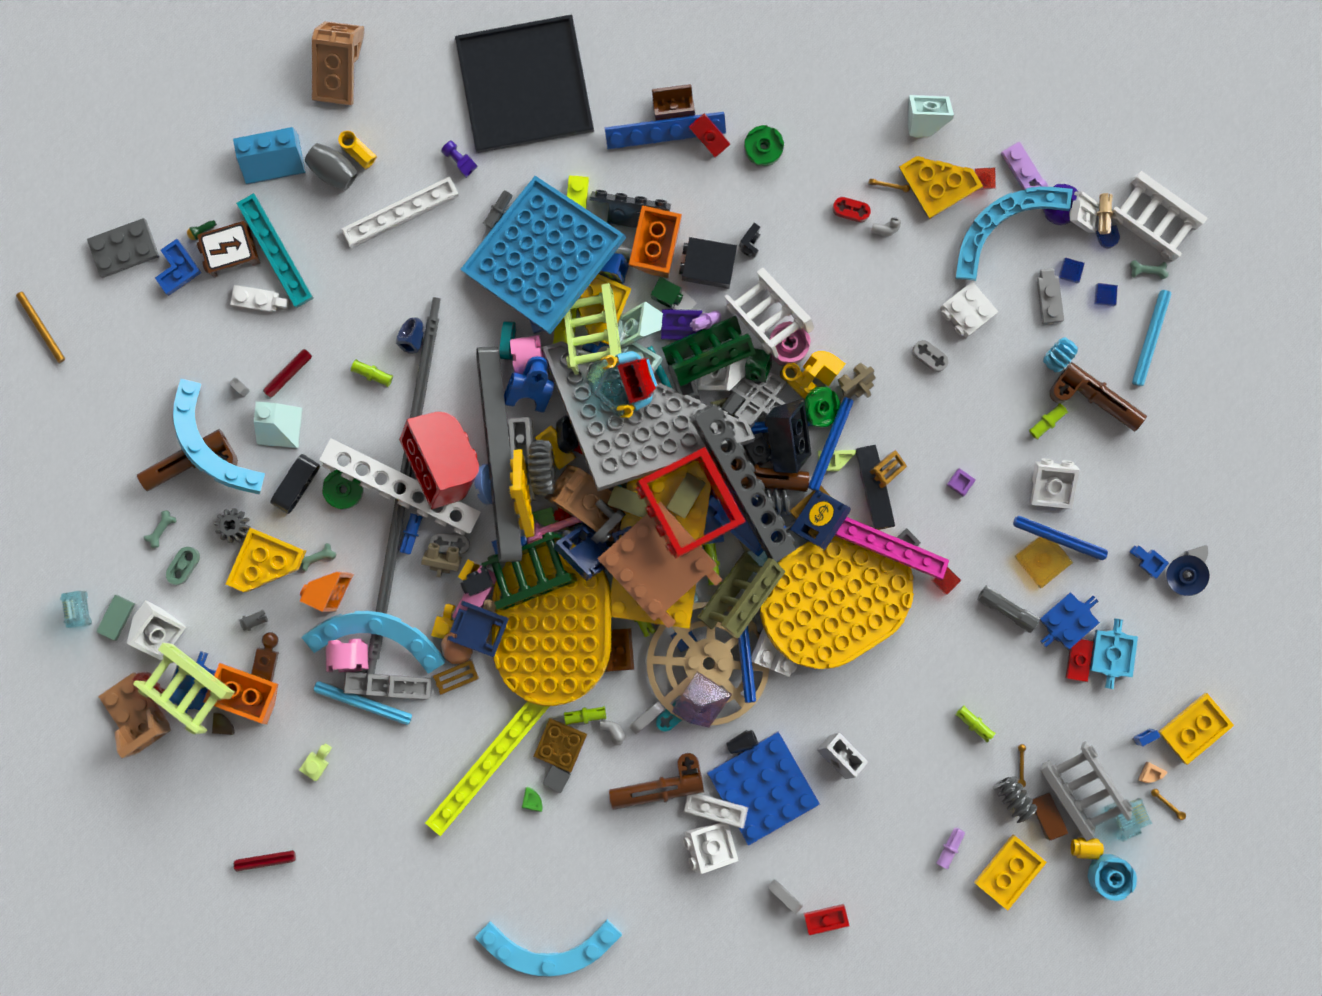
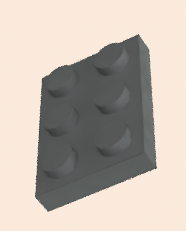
(123, 247)

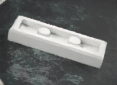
(716, 810)

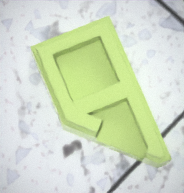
(839, 459)

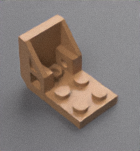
(333, 59)
(577, 496)
(135, 715)

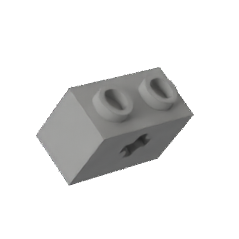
(842, 756)

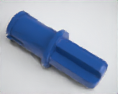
(410, 533)

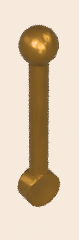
(905, 188)
(1022, 748)
(1180, 815)

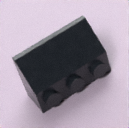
(788, 436)

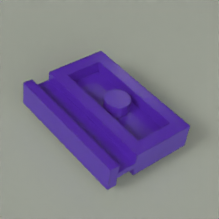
(677, 323)

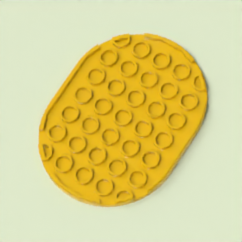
(835, 603)
(558, 641)

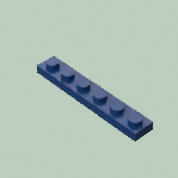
(657, 131)

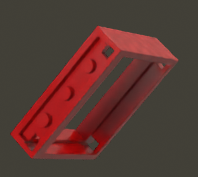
(717, 484)

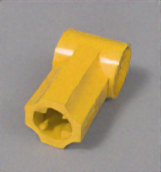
(357, 149)
(795, 382)

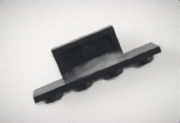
(625, 209)

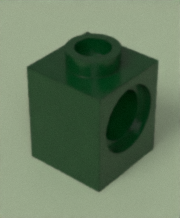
(667, 293)
(758, 366)

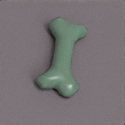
(1158, 270)
(153, 538)
(325, 553)

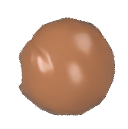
(454, 652)

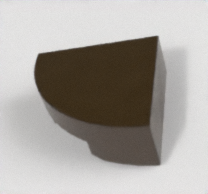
(221, 725)

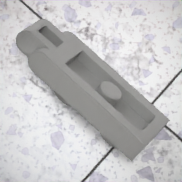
(1050, 297)

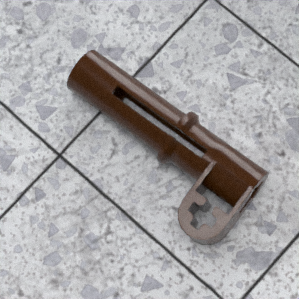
(1097, 393)
(179, 462)
(791, 481)
(686, 784)

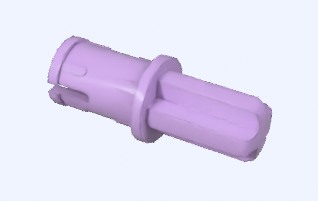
(705, 320)
(951, 848)

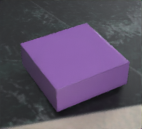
(961, 482)

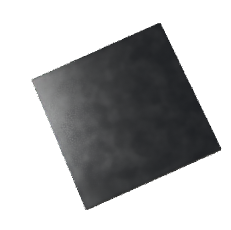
(524, 83)

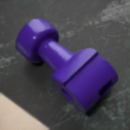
(464, 163)

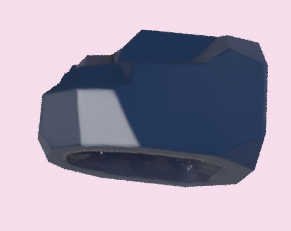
(411, 336)

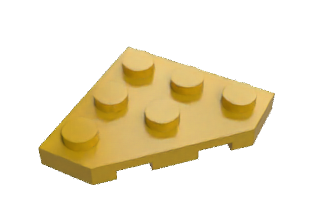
(939, 183)
(620, 293)
(521, 493)
(263, 561)

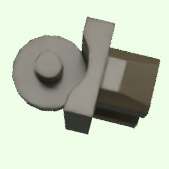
(860, 384)
(439, 561)

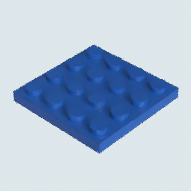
(767, 784)

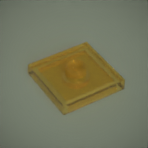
(1043, 560)

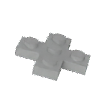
(758, 398)

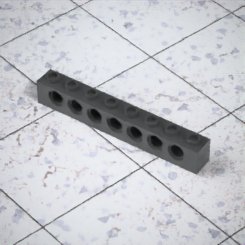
(702, 422)

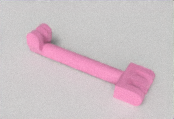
(538, 531)

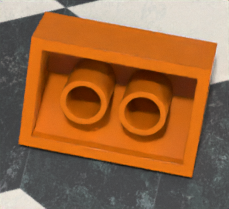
(655, 241)
(326, 591)
(253, 695)

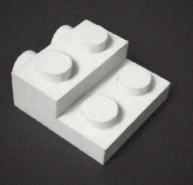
(968, 310)
(1054, 483)
(769, 657)
(710, 847)

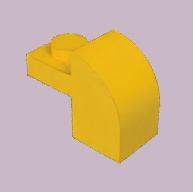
(822, 366)

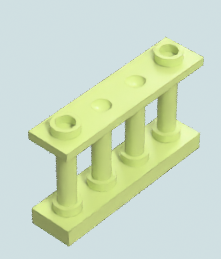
(611, 334)
(202, 679)

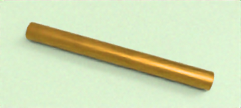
(40, 327)

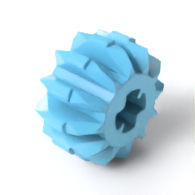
(1060, 354)

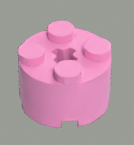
(799, 349)
(523, 350)
(346, 656)

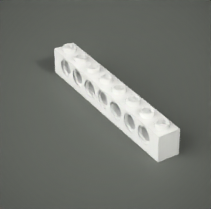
(330, 462)

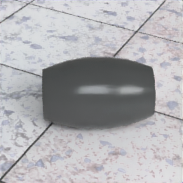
(331, 166)

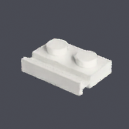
(1084, 212)

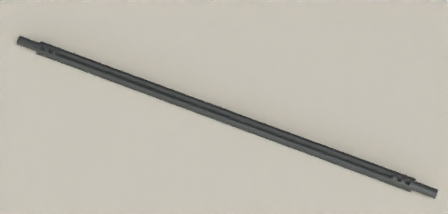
(399, 511)

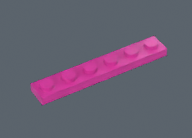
(893, 548)

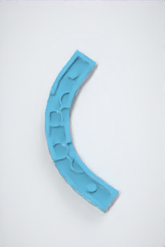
(996, 213)
(199, 452)
(379, 624)
(548, 963)

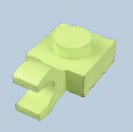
(315, 763)

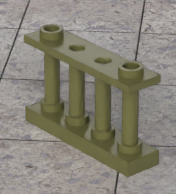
(751, 599)

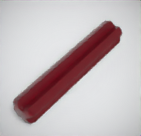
(287, 373)
(264, 860)

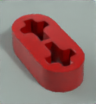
(852, 205)

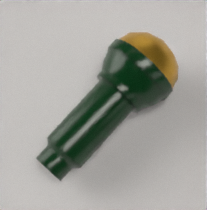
(193, 231)

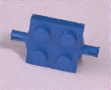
(1069, 621)
(187, 684)

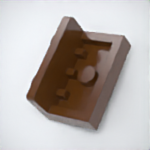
(673, 102)
(621, 651)

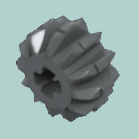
(224, 524)

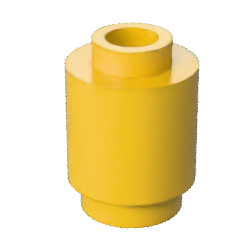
(1087, 849)

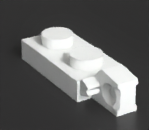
(257, 299)

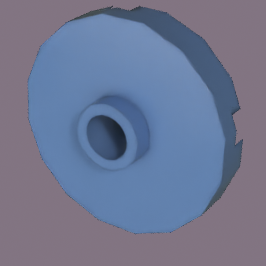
(482, 483)

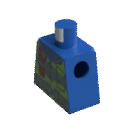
(615, 268)

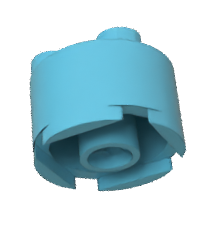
(1118, 886)

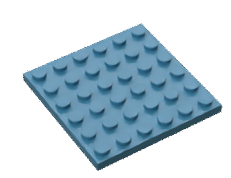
(543, 254)

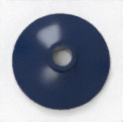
(1195, 583)

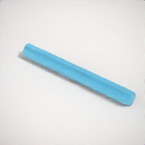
(1151, 338)
(363, 703)

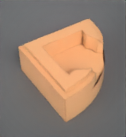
(1151, 773)

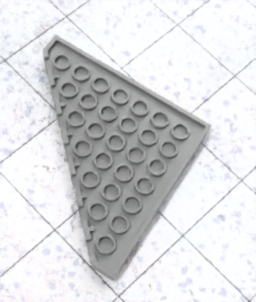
(632, 446)

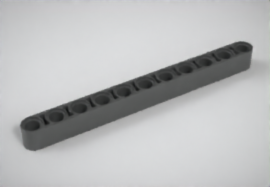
(498, 454)

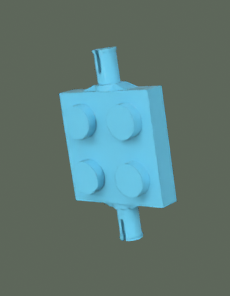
(1113, 653)

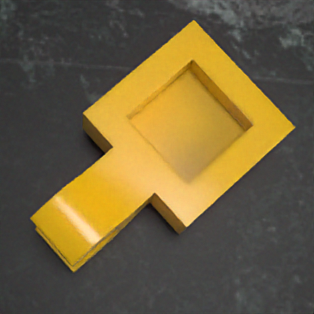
(443, 624)

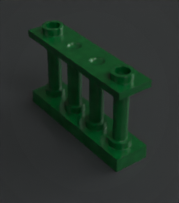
(713, 359)
(543, 585)

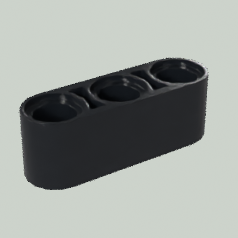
(295, 484)

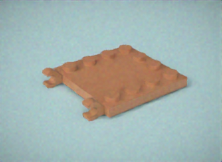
(649, 570)

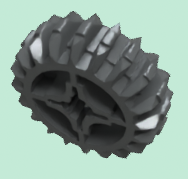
(542, 467)

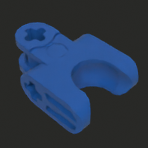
(530, 384)

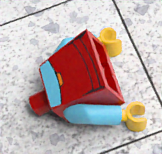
(637, 380)

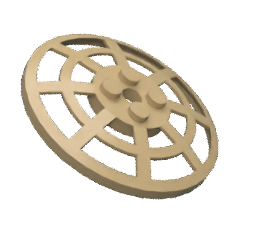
(694, 662)

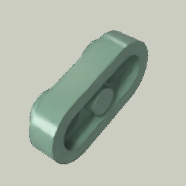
(182, 564)

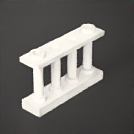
(1174, 206)
(777, 294)

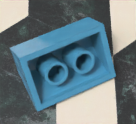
(269, 155)

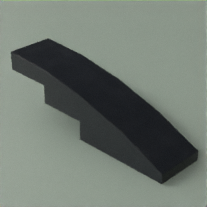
(876, 497)

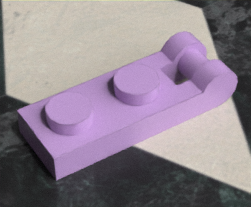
(1022, 166)

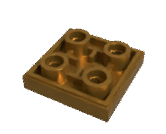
(560, 745)

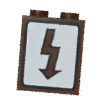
(227, 247)

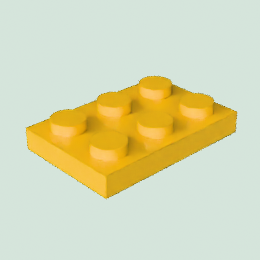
(1196, 728)
(1010, 872)

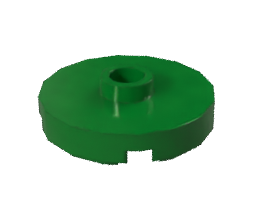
(764, 135)
(821, 406)
(332, 491)

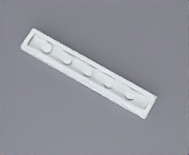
(400, 212)

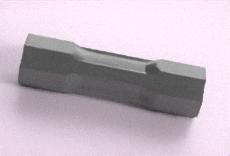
(1020, 616)

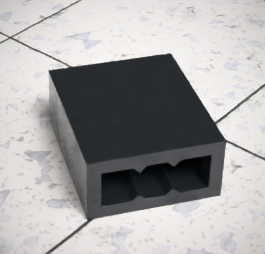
(708, 262)

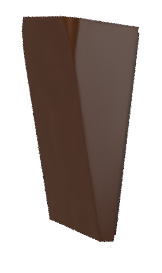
(1049, 817)

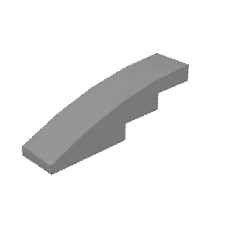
(387, 685)

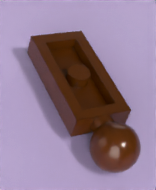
(266, 659)

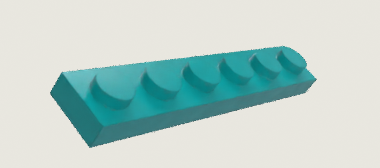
(275, 250)

